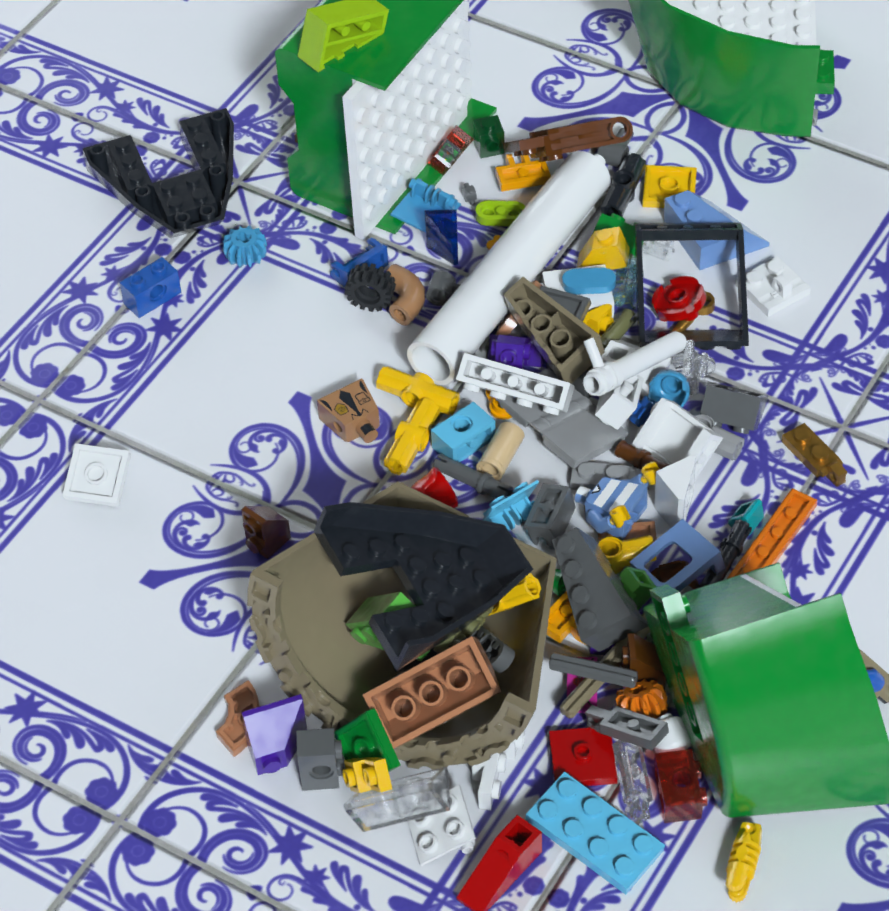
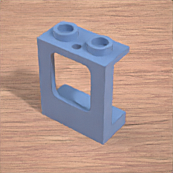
(702, 552)

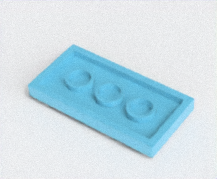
(595, 832)

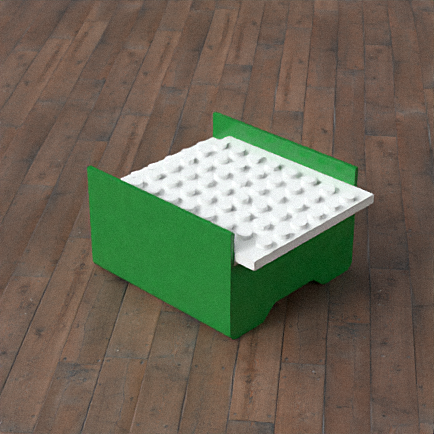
(380, 110)

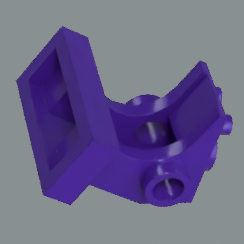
(513, 351)

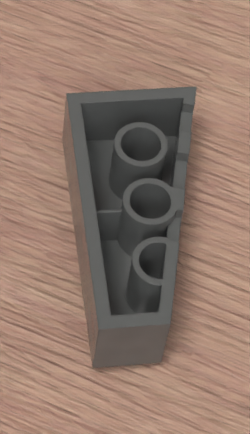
(595, 593)

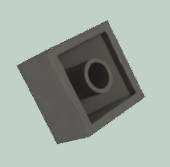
(733, 407)

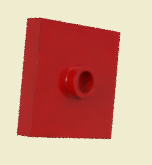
(583, 755)

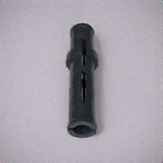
(730, 549)

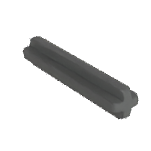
(593, 670)

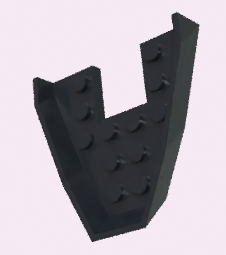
(445, 561)

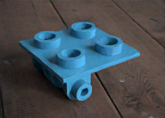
(422, 198)

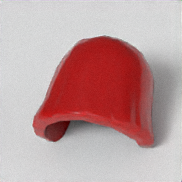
(437, 487)

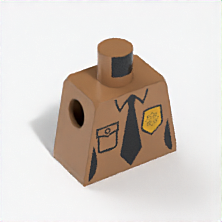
(350, 412)

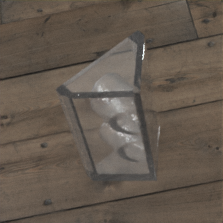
(408, 800)

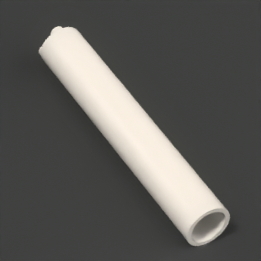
(518, 253)

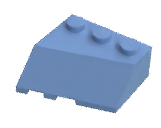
(692, 208)

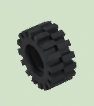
(366, 297)

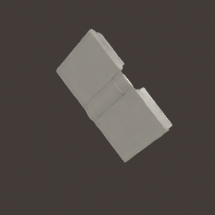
(570, 435)

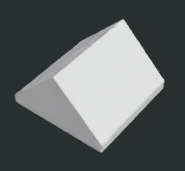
(675, 490)

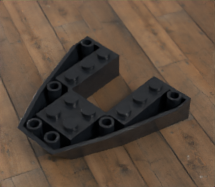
(176, 203)

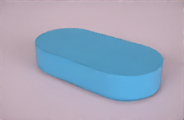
(589, 281)

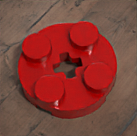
(667, 301)

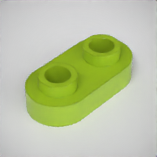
(498, 212)

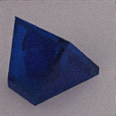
(442, 234)

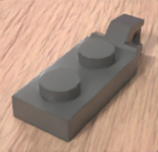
(627, 726)

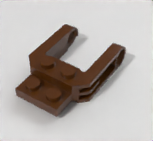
(554, 142)

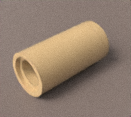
(501, 450)

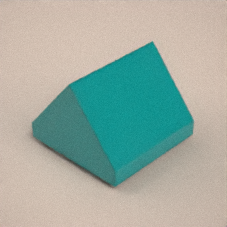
(750, 512)

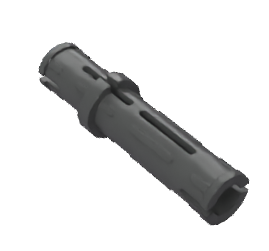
(481, 482)

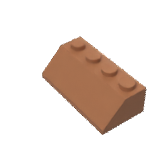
(434, 691)

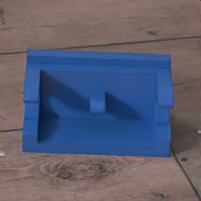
(375, 255)

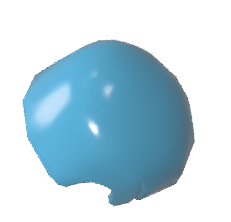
(671, 386)

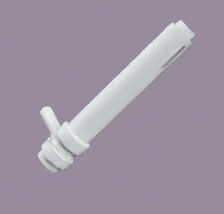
(611, 374)

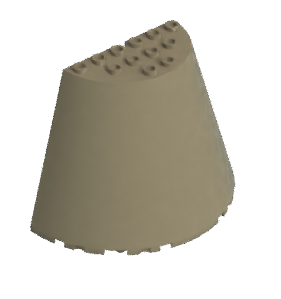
(303, 632)

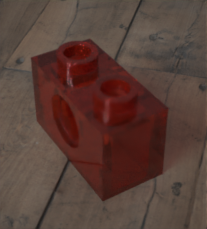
(679, 802)

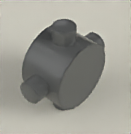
(469, 193)

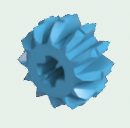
(244, 246)

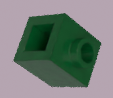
(489, 136)

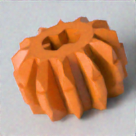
(645, 698)

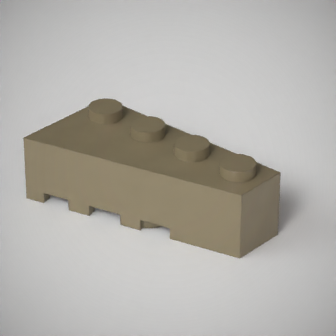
(552, 330)

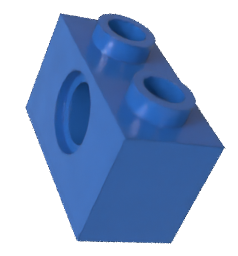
(150, 287)

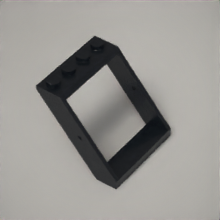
(694, 231)

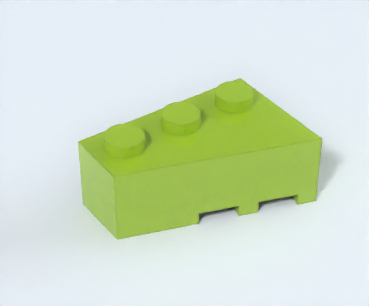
(338, 27)

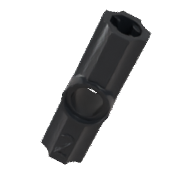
(624, 185)

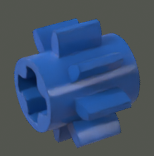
(642, 411)

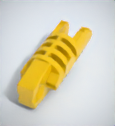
(743, 860)

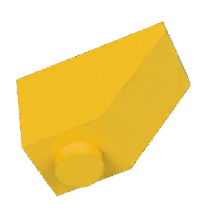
(606, 248)

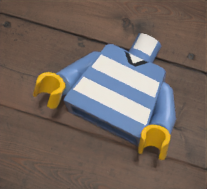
(617, 503)

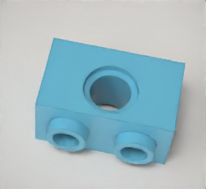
(463, 433)

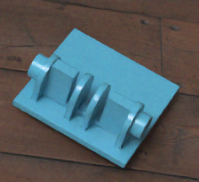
(513, 508)

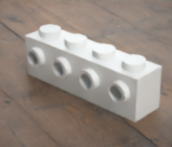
(516, 383)

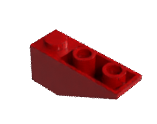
(502, 864)

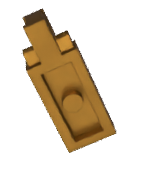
(815, 454)

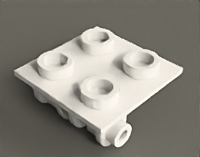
(444, 831)

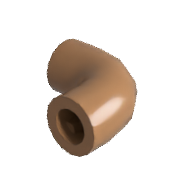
(410, 292)

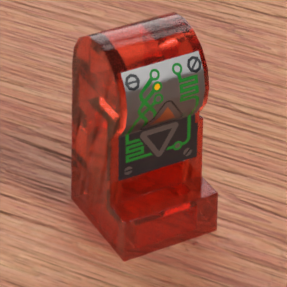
(450, 150)

